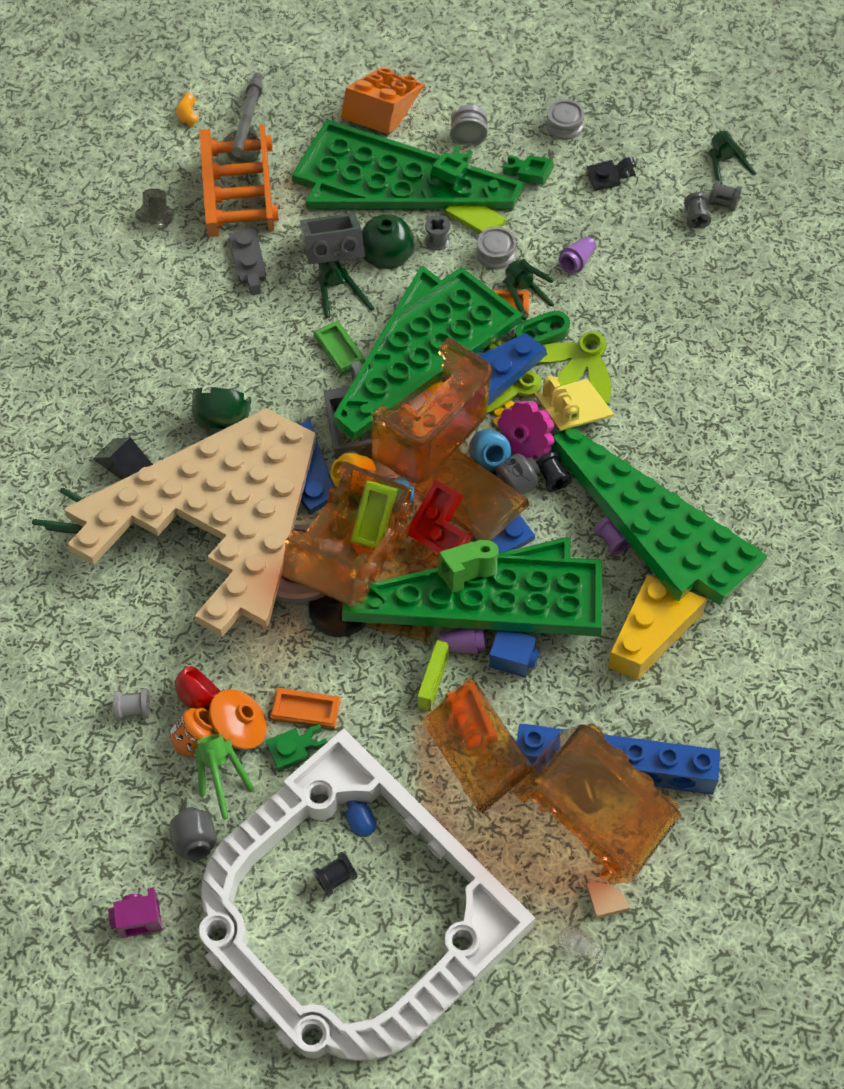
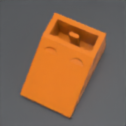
(380, 99)

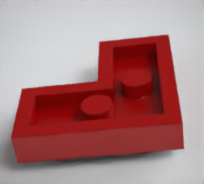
(432, 519)

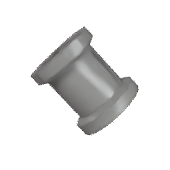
(131, 704)

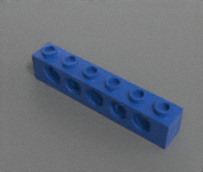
(666, 763)

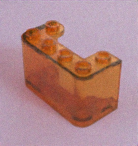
(423, 439)
(326, 557)
(601, 800)

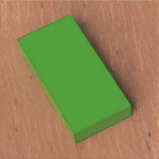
(338, 346)

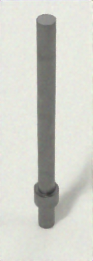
(253, 91)

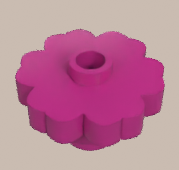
(527, 429)

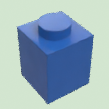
(513, 653)

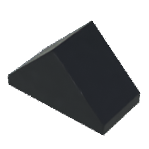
(122, 457)

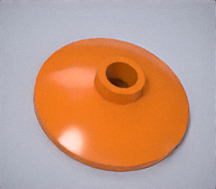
(238, 719)

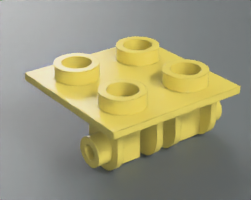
(572, 403)

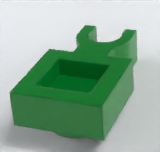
(451, 167)
(531, 170)
(291, 749)

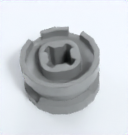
(565, 119)
(469, 125)
(496, 248)

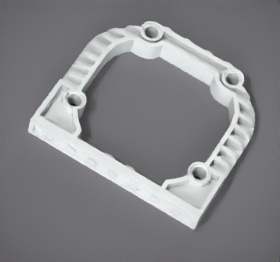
(345, 773)

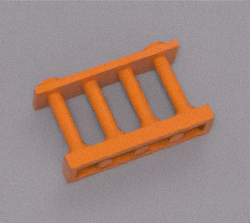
(214, 194)

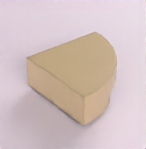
(606, 900)

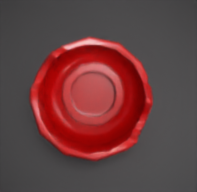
(194, 688)

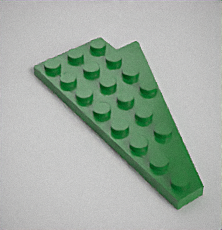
(373, 172)
(407, 351)
(668, 533)
(530, 592)

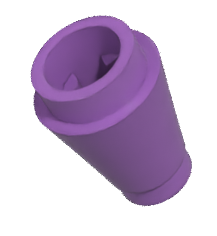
(577, 255)
(465, 640)

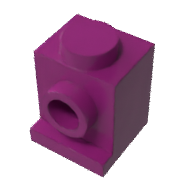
(136, 914)

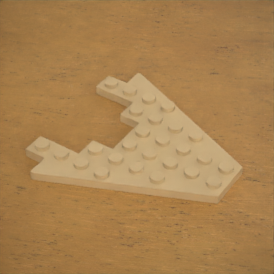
(231, 484)

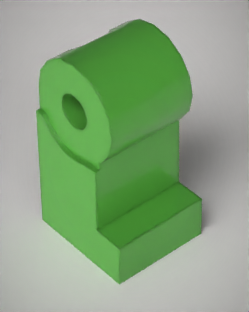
(467, 563)

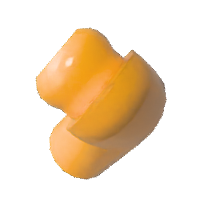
(184, 110)

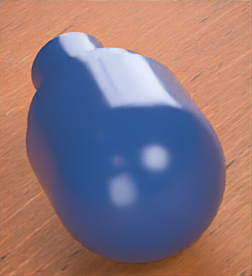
(360, 818)

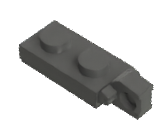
(248, 259)

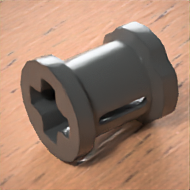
(725, 195)
(697, 210)
(437, 229)

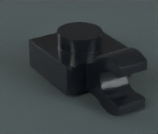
(607, 175)

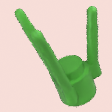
(212, 751)

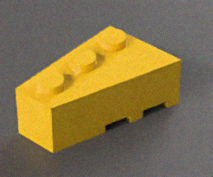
(653, 627)

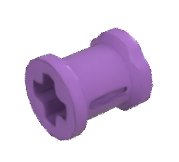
(612, 536)

